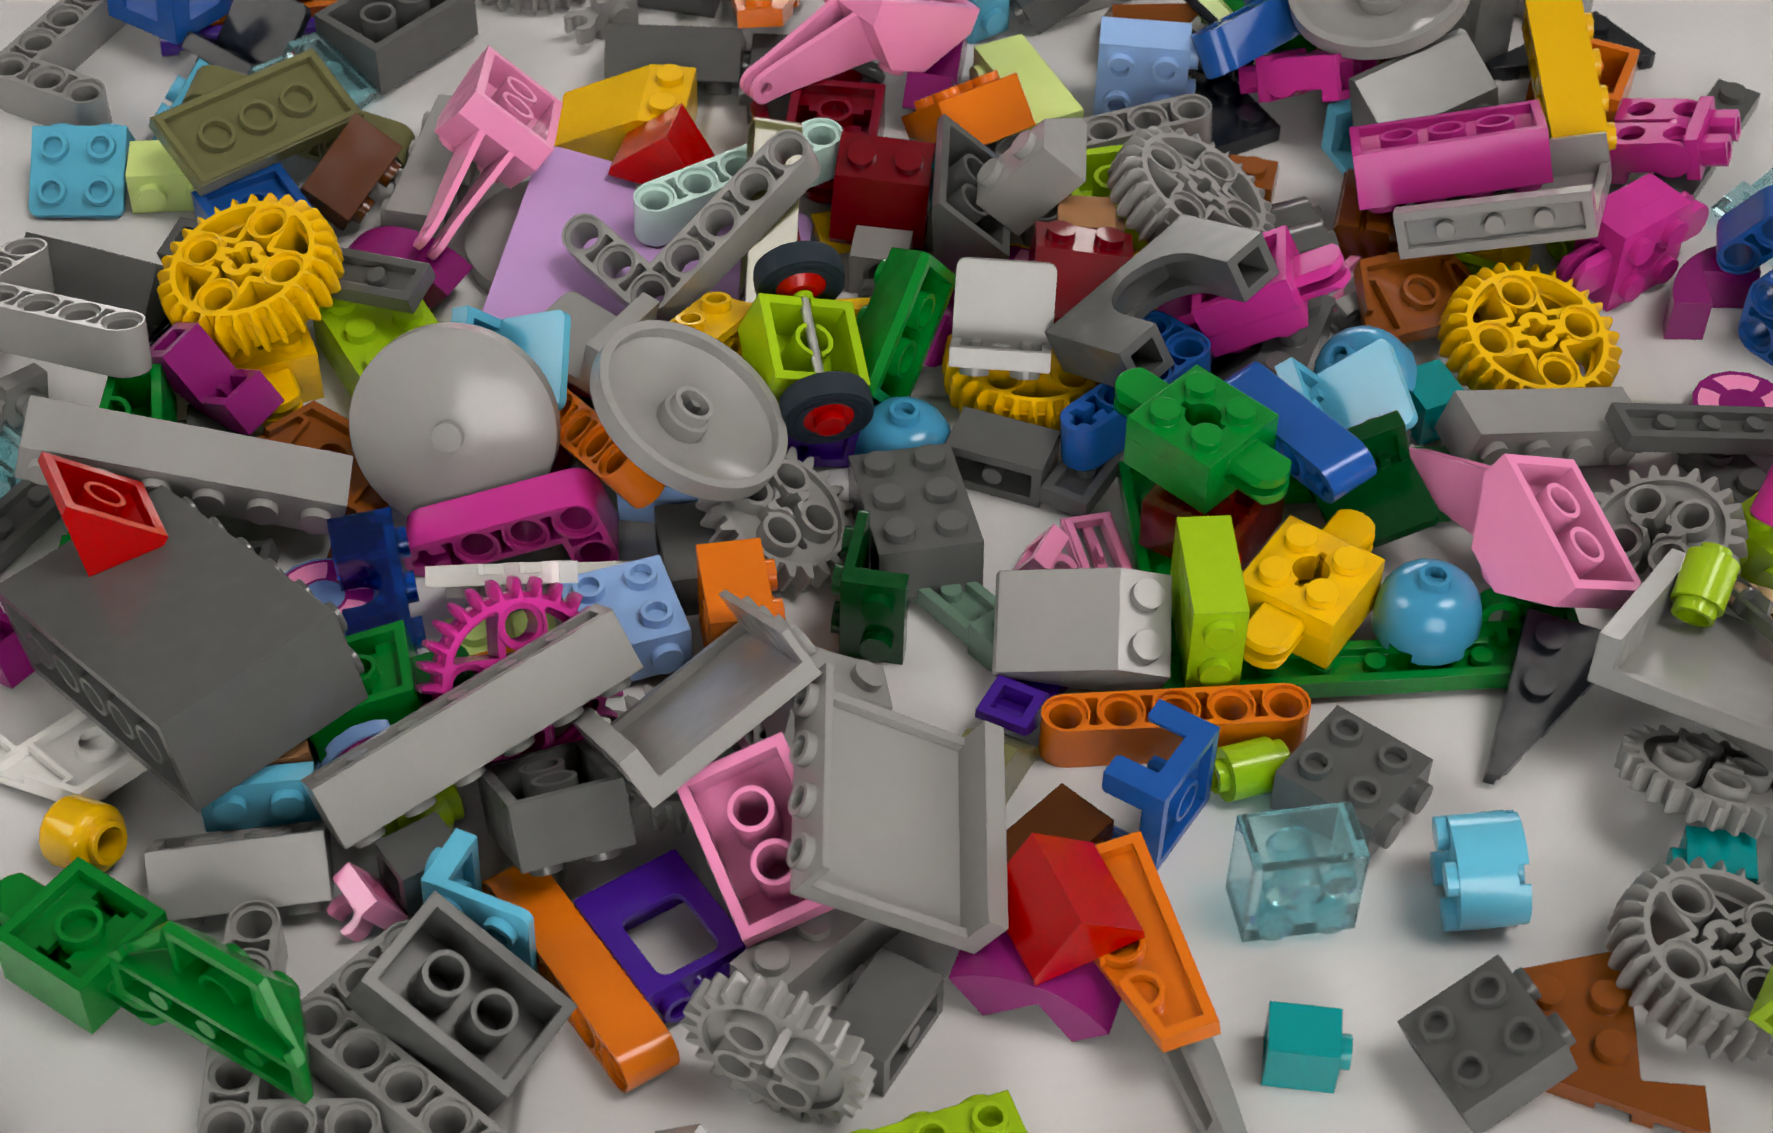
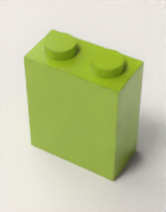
(1208, 601)

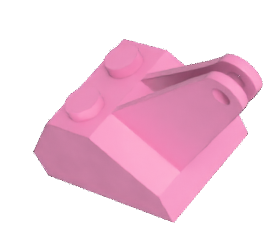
(854, 32)
(501, 125)
(1532, 528)
(745, 833)

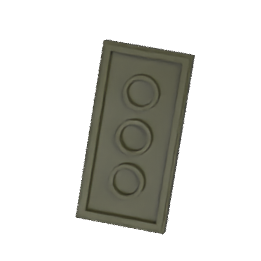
(255, 121)

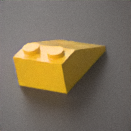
(601, 113)

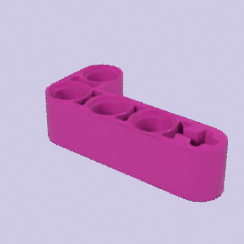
(515, 520)

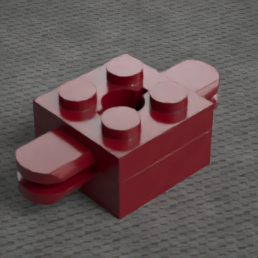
(849, 102)

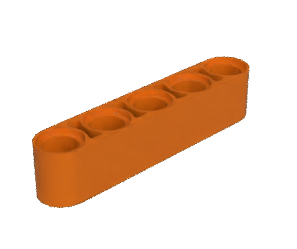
(592, 446)
(1101, 725)
(610, 1010)

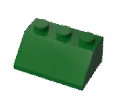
(902, 319)

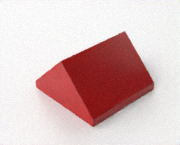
(660, 147)
(103, 512)
(1064, 906)

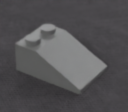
(1084, 627)

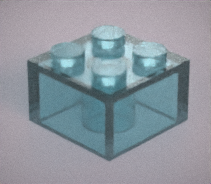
(1297, 871)

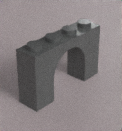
(1189, 257)

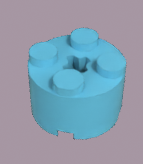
(1481, 870)

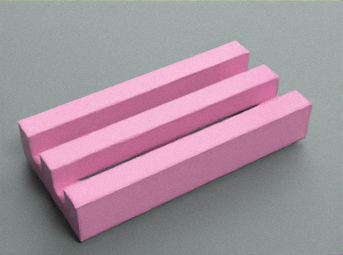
(1110, 534)

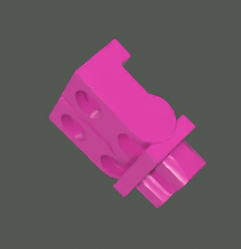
(1299, 72)
(1672, 137)

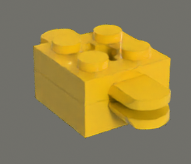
(289, 368)
(1311, 589)

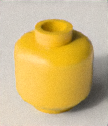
(83, 829)

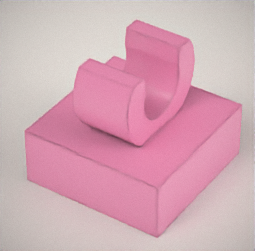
(1046, 552)
(368, 901)

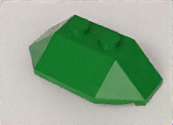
(220, 1001)

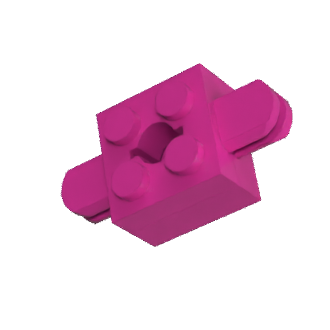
(1635, 242)
(1276, 308)

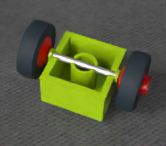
(808, 343)

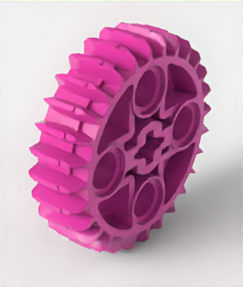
(495, 610)

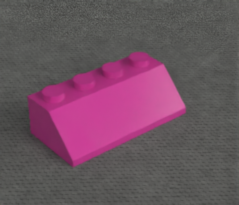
(1451, 156)

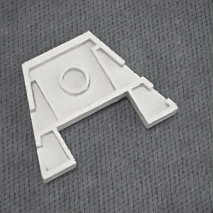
(473, 576)
(67, 761)

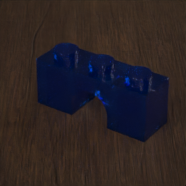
(370, 555)

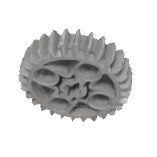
(1172, 174)
(1701, 985)

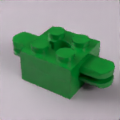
(1200, 438)
(387, 678)
(61, 936)

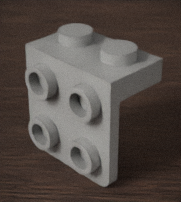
(1003, 317)
(593, 327)

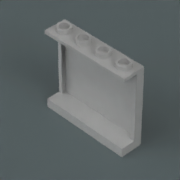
(1555, 213)
(1699, 673)
(705, 702)
(898, 818)

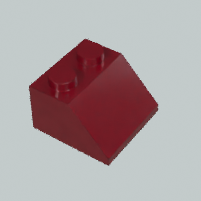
(882, 186)
(1081, 257)

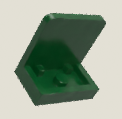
(1396, 494)
(871, 603)

